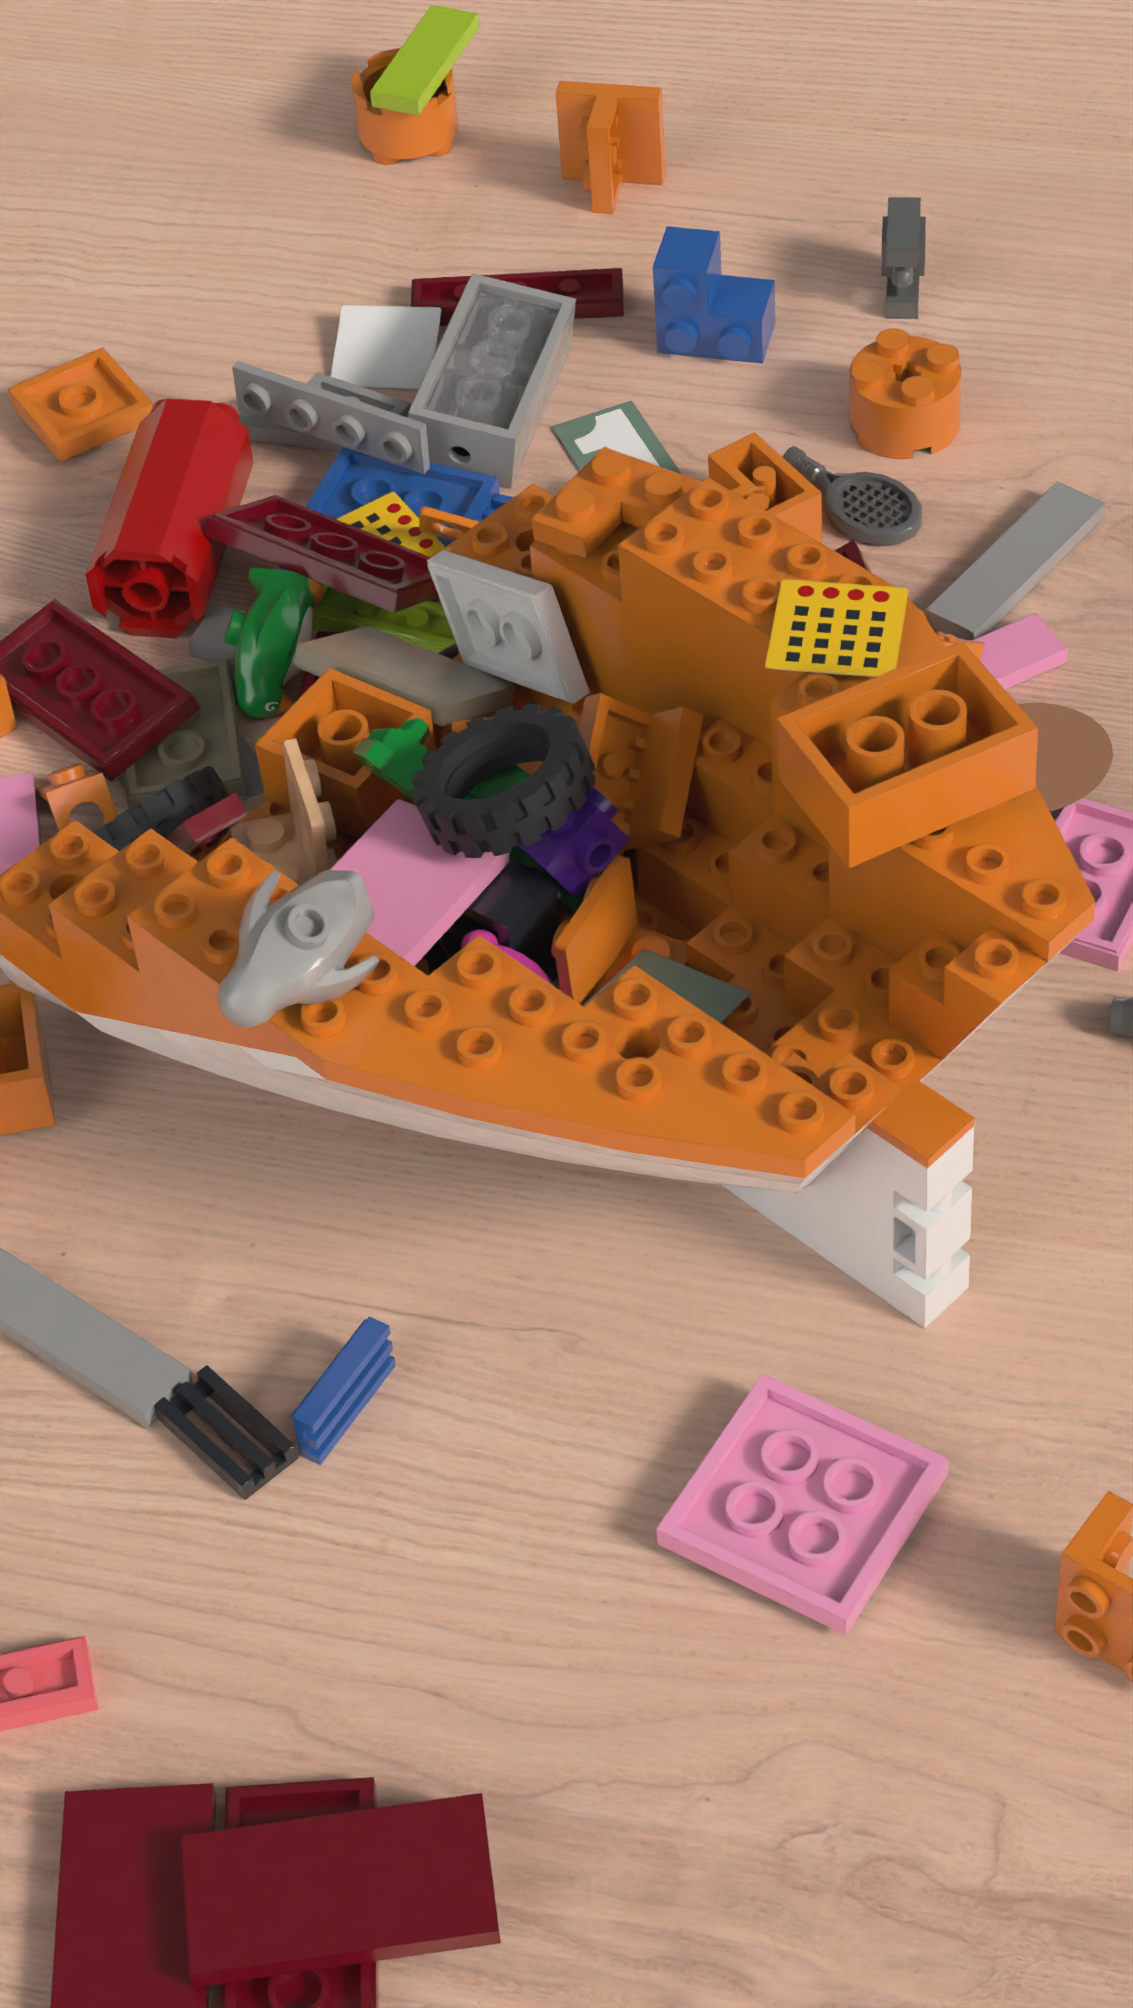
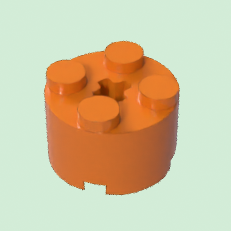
(402, 135)
(905, 394)

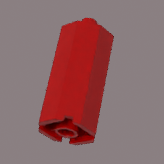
(153, 548)

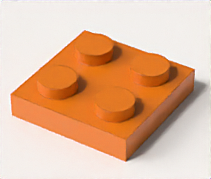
(80, 404)

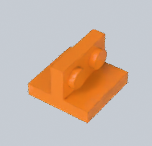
(610, 137)
(642, 765)

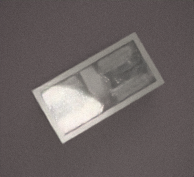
(493, 376)

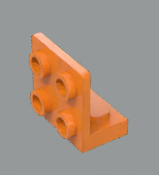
(605, 935)
(1093, 1586)

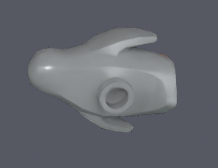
(297, 946)

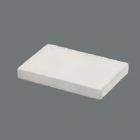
(508, 625)

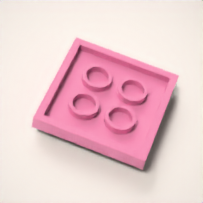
(803, 1503)

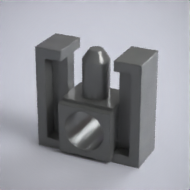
(903, 256)

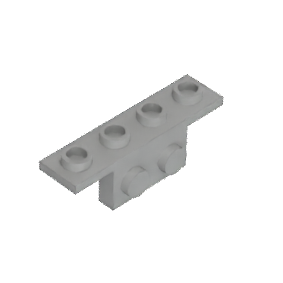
(335, 413)

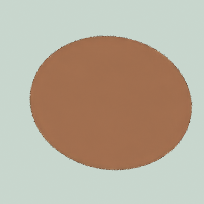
(1071, 753)

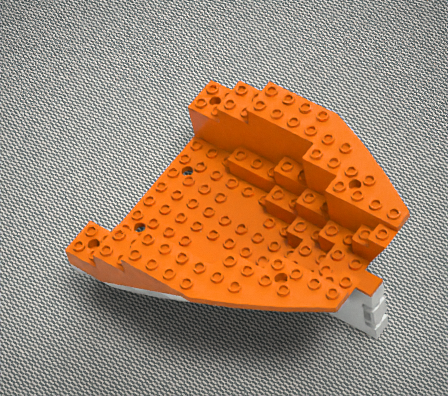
(853, 972)

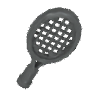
(839, 484)

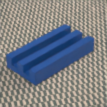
(343, 1390)

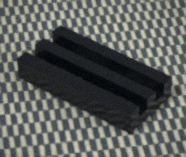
(194, 1398)

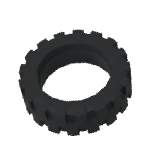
(165, 809)
(517, 813)

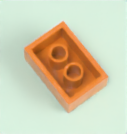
(906, 753)

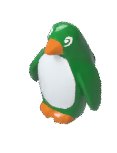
(268, 638)

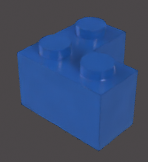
(708, 311)

